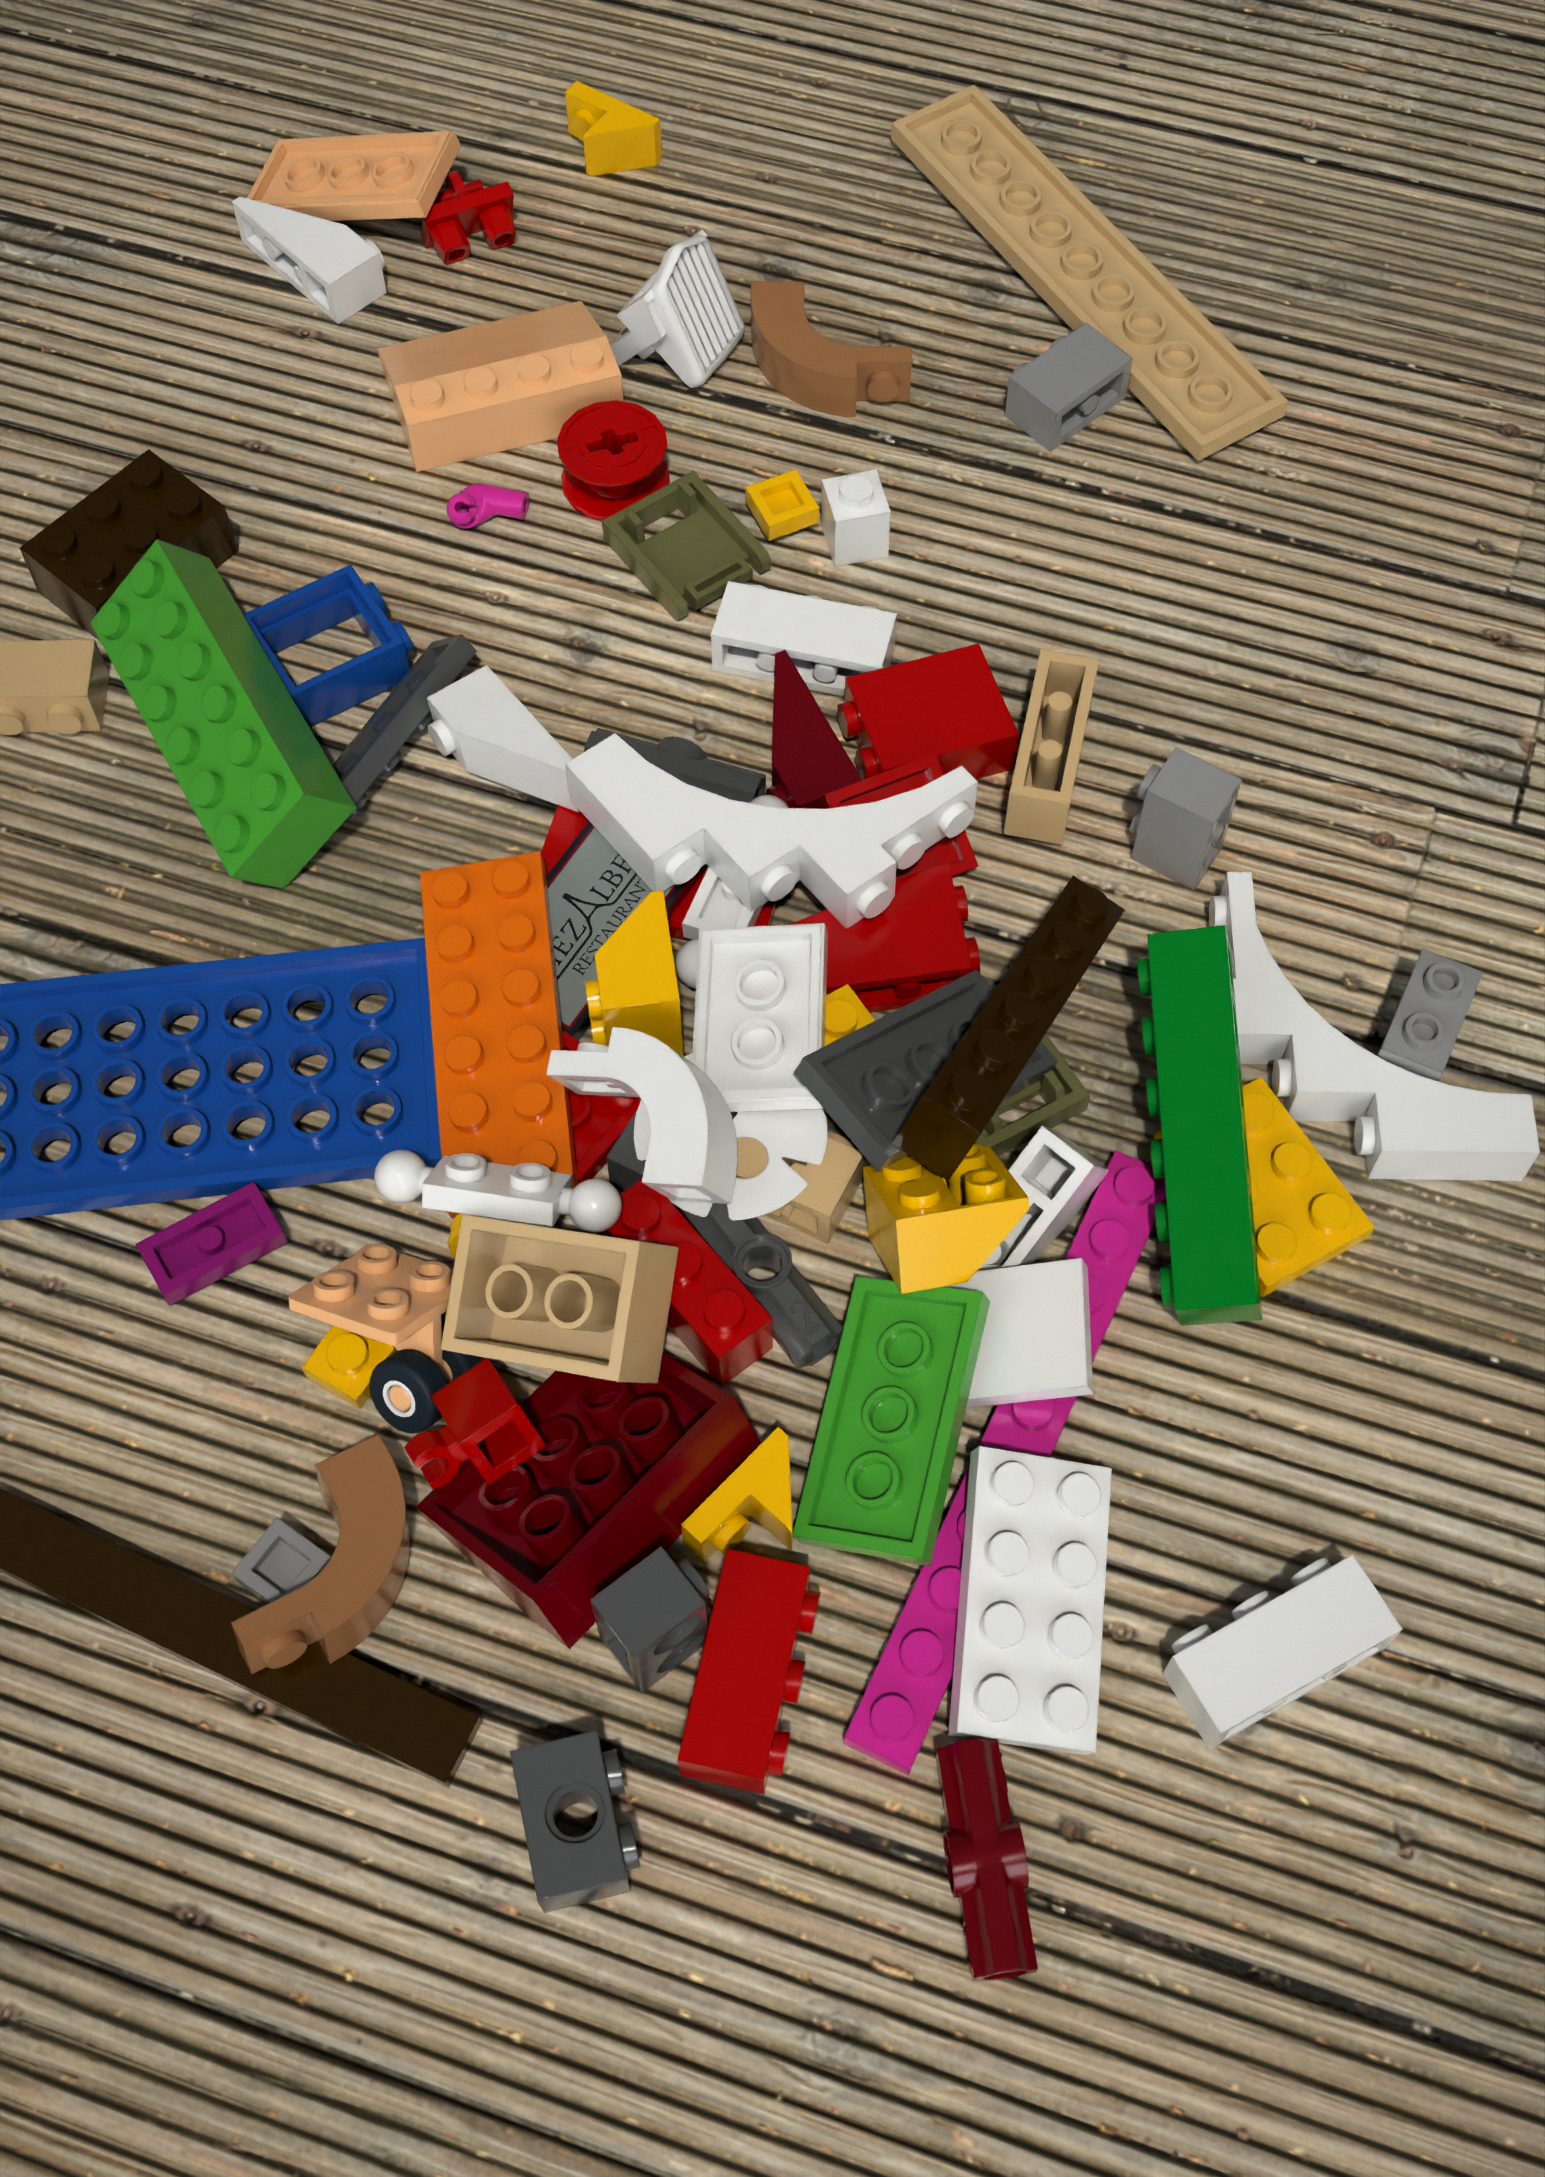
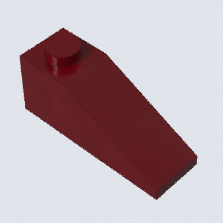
(804, 746)

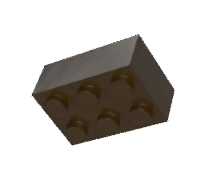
(102, 537)

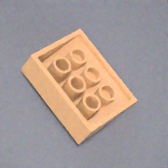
(498, 383)

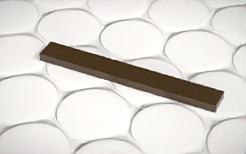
(196, 1627)

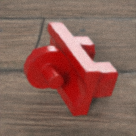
(466, 211)

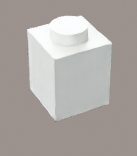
(855, 518)

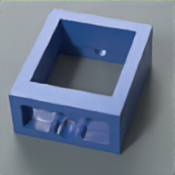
(317, 609)

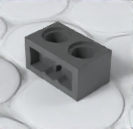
(653, 1617)

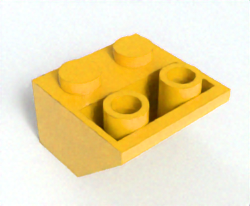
(937, 1228)

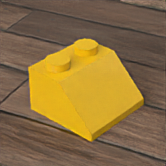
(637, 979)

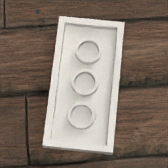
(1031, 1602)

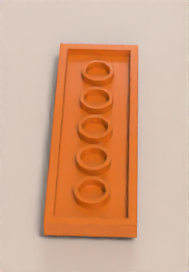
(496, 1013)

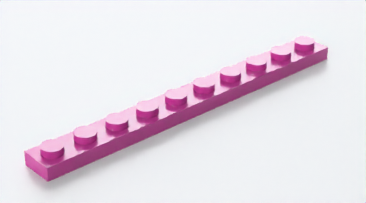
(921, 1649)

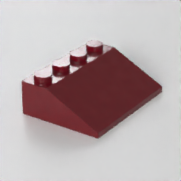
(601, 1495)

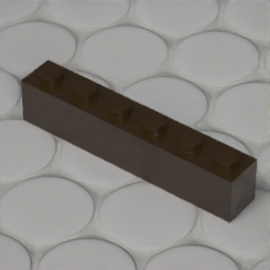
(1008, 1029)

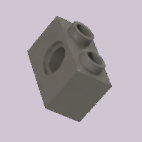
(547, 1782)

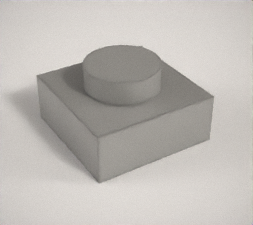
(279, 1563)

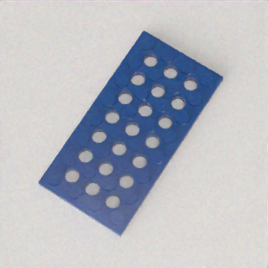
(215, 1103)

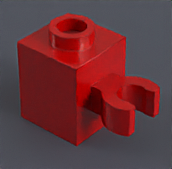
(481, 1426)

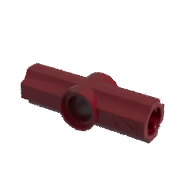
(986, 1860)

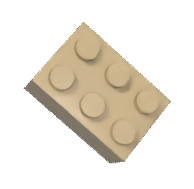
(560, 1299)

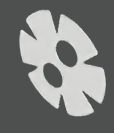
(784, 1133)

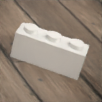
(820, 636)
(1279, 1648)

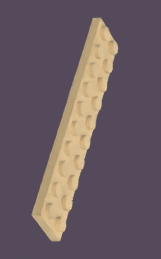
(1089, 270)

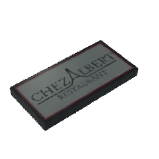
(588, 900)

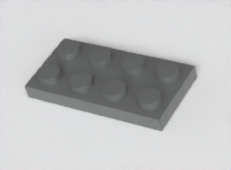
(884, 1068)

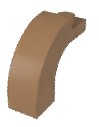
(813, 368)
(360, 1578)

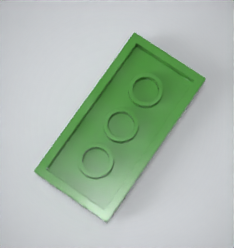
(892, 1421)

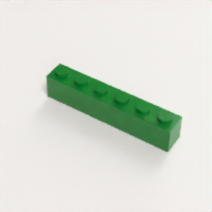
(1202, 1128)

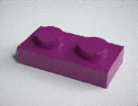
(211, 1243)

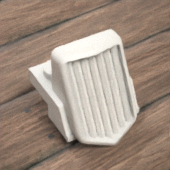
(682, 314)

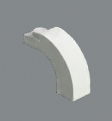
(691, 1127)

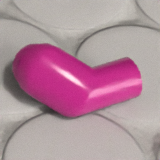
(485, 501)

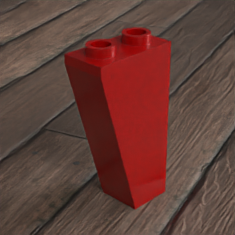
(906, 947)

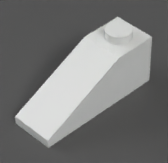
(314, 255)
(498, 737)
(1058, 1183)

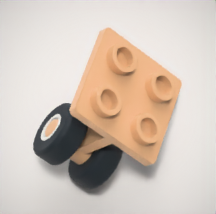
(400, 1305)

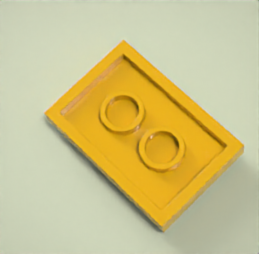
(1297, 1199)

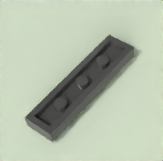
(400, 716)

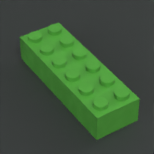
(221, 716)

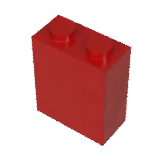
(930, 707)

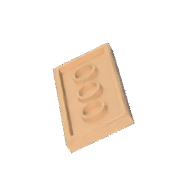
(358, 175)

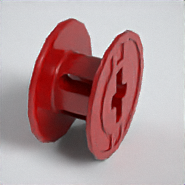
(611, 457)

